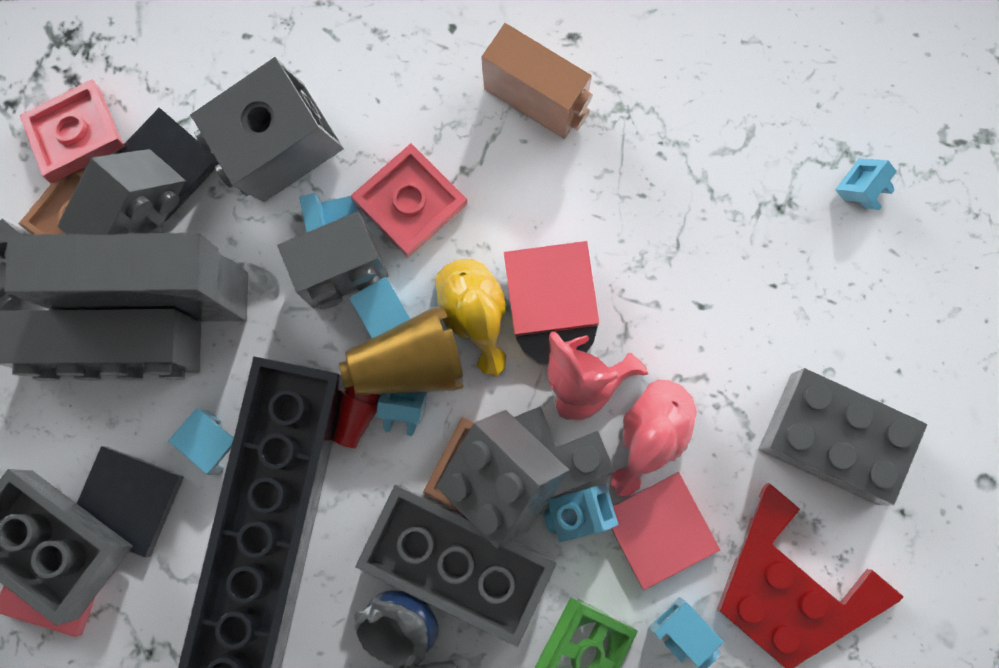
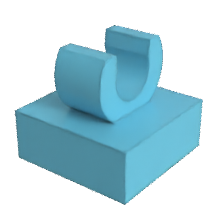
(866, 182)
(401, 407)

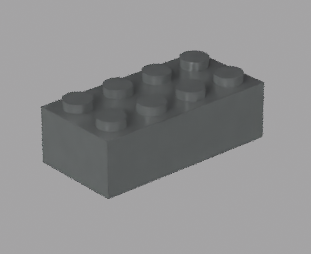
(99, 343)
(454, 566)

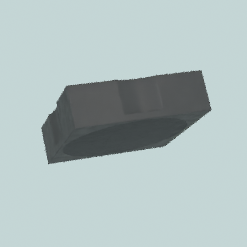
(127, 273)

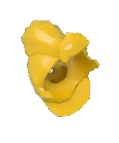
(473, 308)

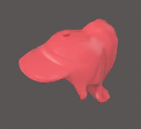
(582, 380)
(654, 432)

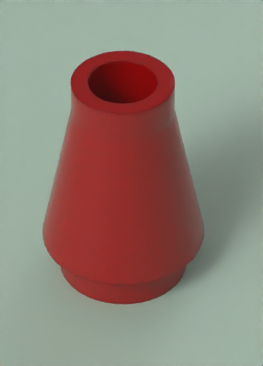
(354, 417)

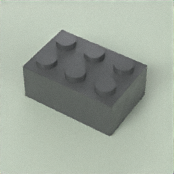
(843, 437)
(53, 548)

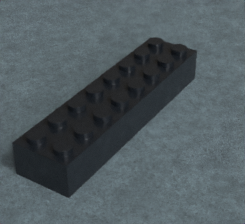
(264, 518)

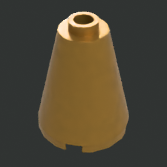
(406, 359)

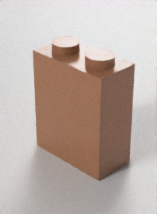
(536, 81)

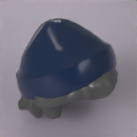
(397, 628)

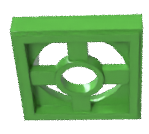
(578, 614)

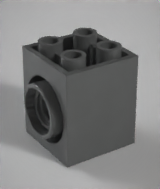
(265, 132)

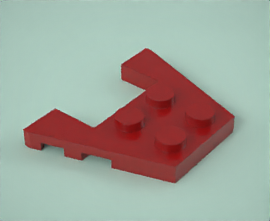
(782, 603)

